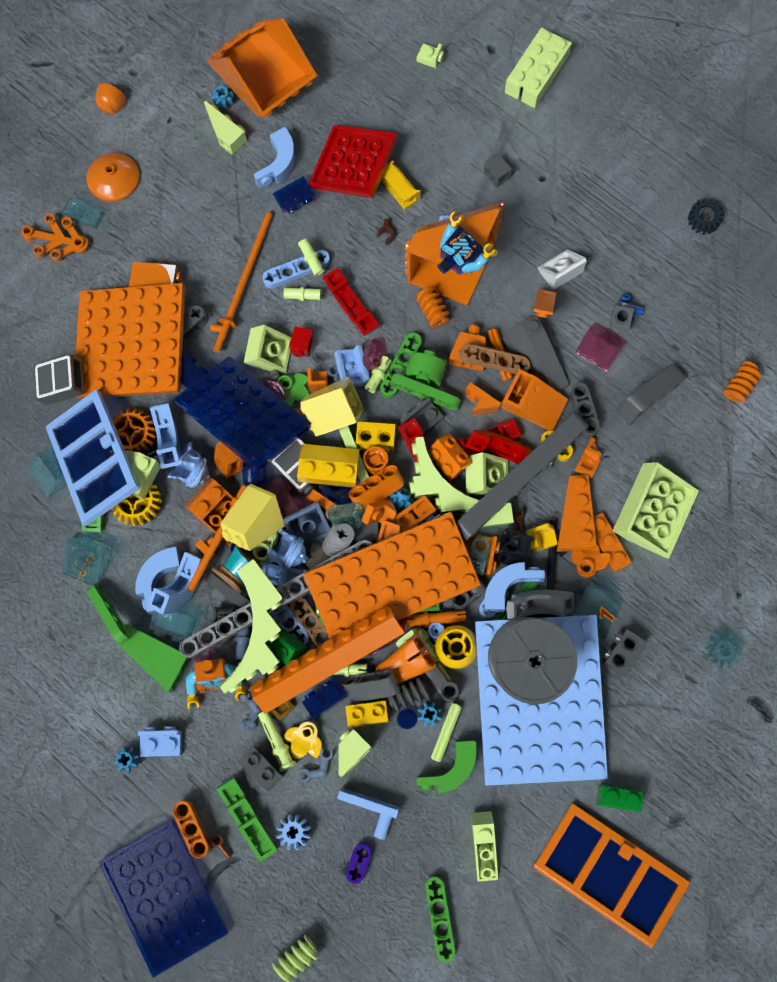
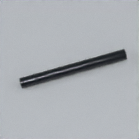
(551, 561)

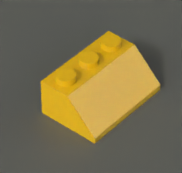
(328, 465)

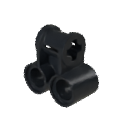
(515, 548)

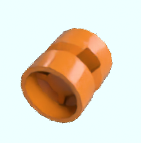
(375, 460)

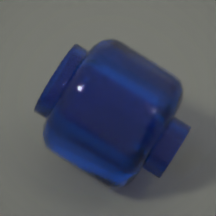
(250, 476)

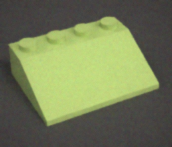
(656, 509)

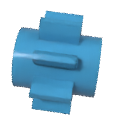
(222, 97)
(401, 499)
(431, 709)
(131, 763)

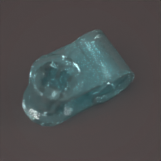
(347, 513)
(479, 558)

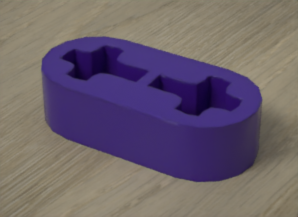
(363, 865)

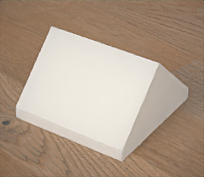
(562, 268)

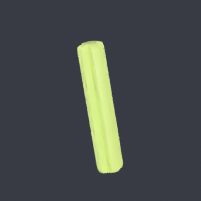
(446, 732)

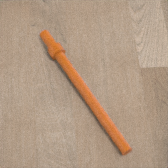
(211, 549)

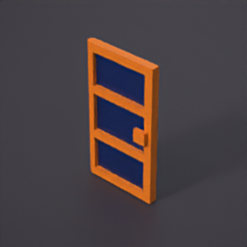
(611, 875)

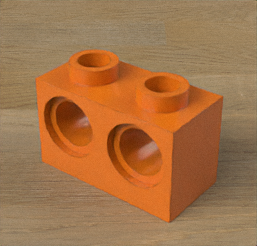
(415, 513)

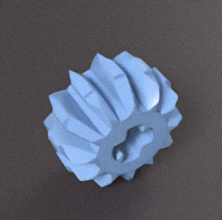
(288, 827)

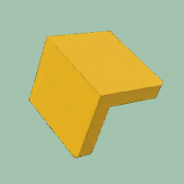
(544, 537)

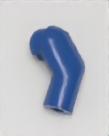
(638, 310)

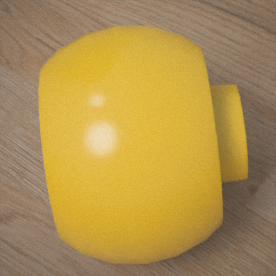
(443, 636)

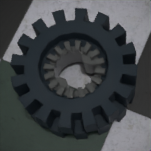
(705, 208)

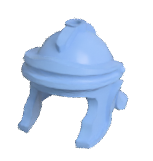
(191, 468)
(289, 551)

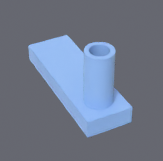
(385, 809)

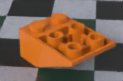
(534, 401)
(210, 505)

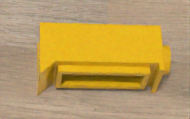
(399, 186)

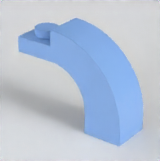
(284, 162)
(167, 435)
(153, 570)
(504, 579)
(175, 594)

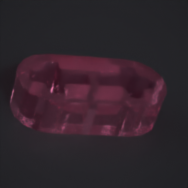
(373, 354)

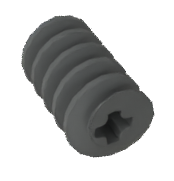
(409, 695)

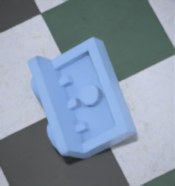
(351, 364)

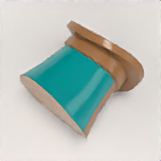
(228, 570)

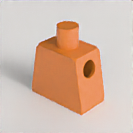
(463, 338)

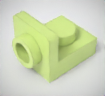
(430, 55)

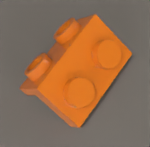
(449, 456)

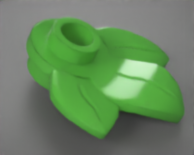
(296, 390)

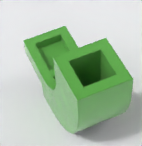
(464, 762)

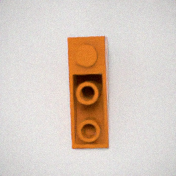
(544, 303)

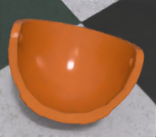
(109, 99)

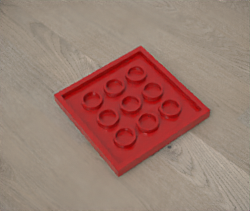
(353, 161)

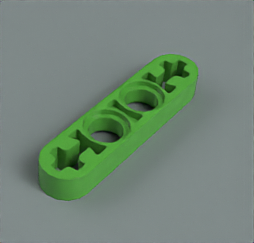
(400, 365)
(424, 391)
(108, 614)
(442, 918)

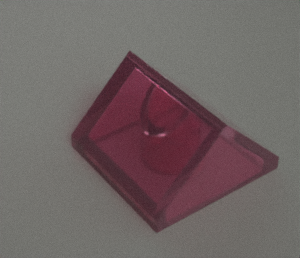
(600, 346)

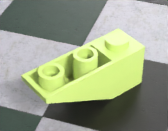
(228, 133)
(484, 845)

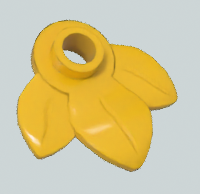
(304, 743)

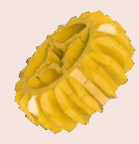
(135, 508)

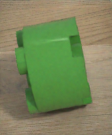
(426, 368)

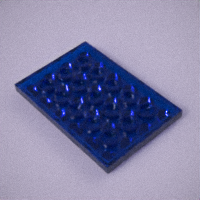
(242, 413)
(163, 898)

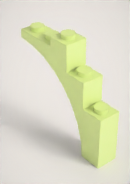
(449, 499)
(264, 628)

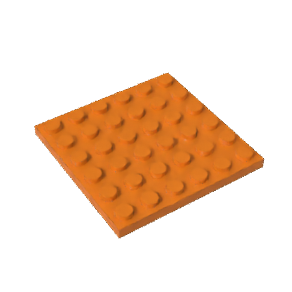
(131, 340)

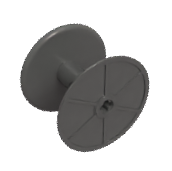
(534, 680)

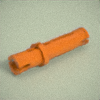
(441, 617)

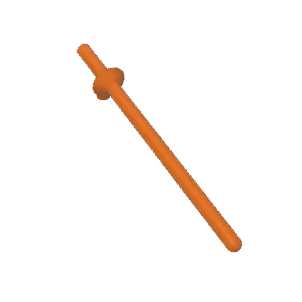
(228, 320)

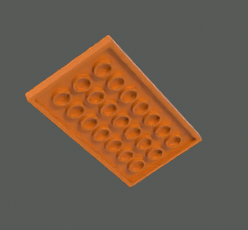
(398, 572)

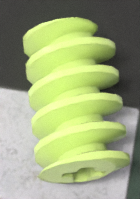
(296, 959)

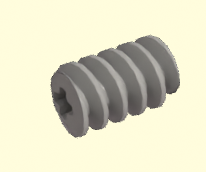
(338, 539)

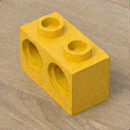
(376, 431)
(367, 714)

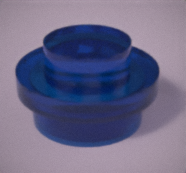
(407, 719)

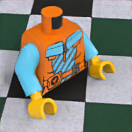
(208, 677)

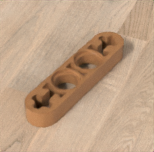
(494, 359)
(314, 631)

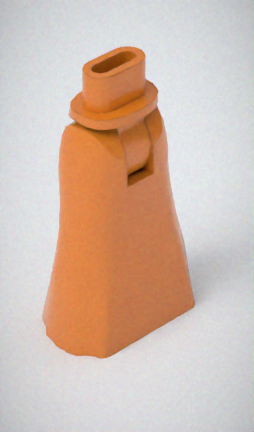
(409, 660)

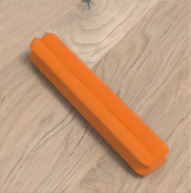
(497, 345)

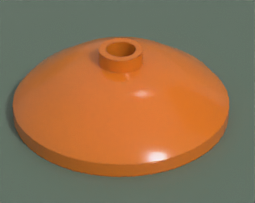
(116, 184)

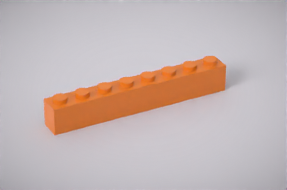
(326, 659)

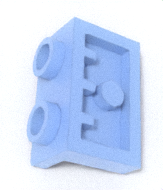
(160, 743)

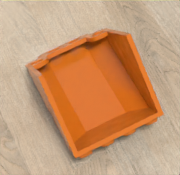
(263, 65)
(424, 253)

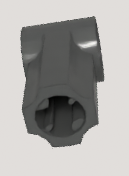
(442, 681)

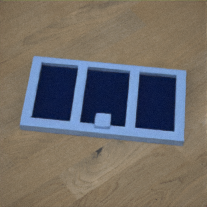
(92, 458)

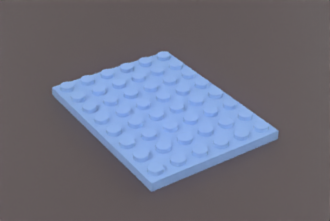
(549, 739)

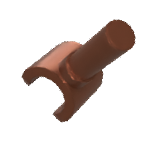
(518, 519)
(218, 843)

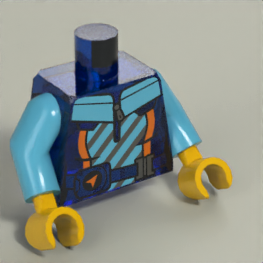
(461, 250)

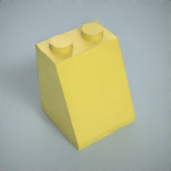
(332, 407)
(252, 518)

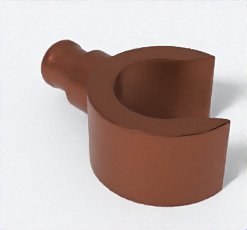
(386, 229)

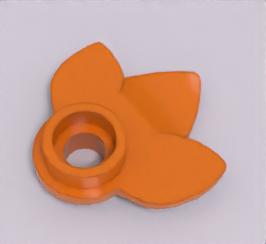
(590, 558)

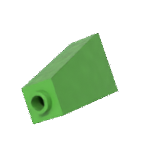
(156, 658)

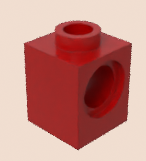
(301, 342)

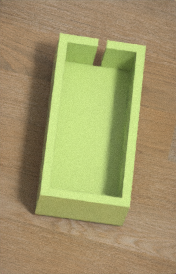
(538, 67)

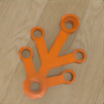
(57, 239)

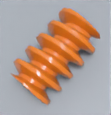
(432, 308)
(743, 382)

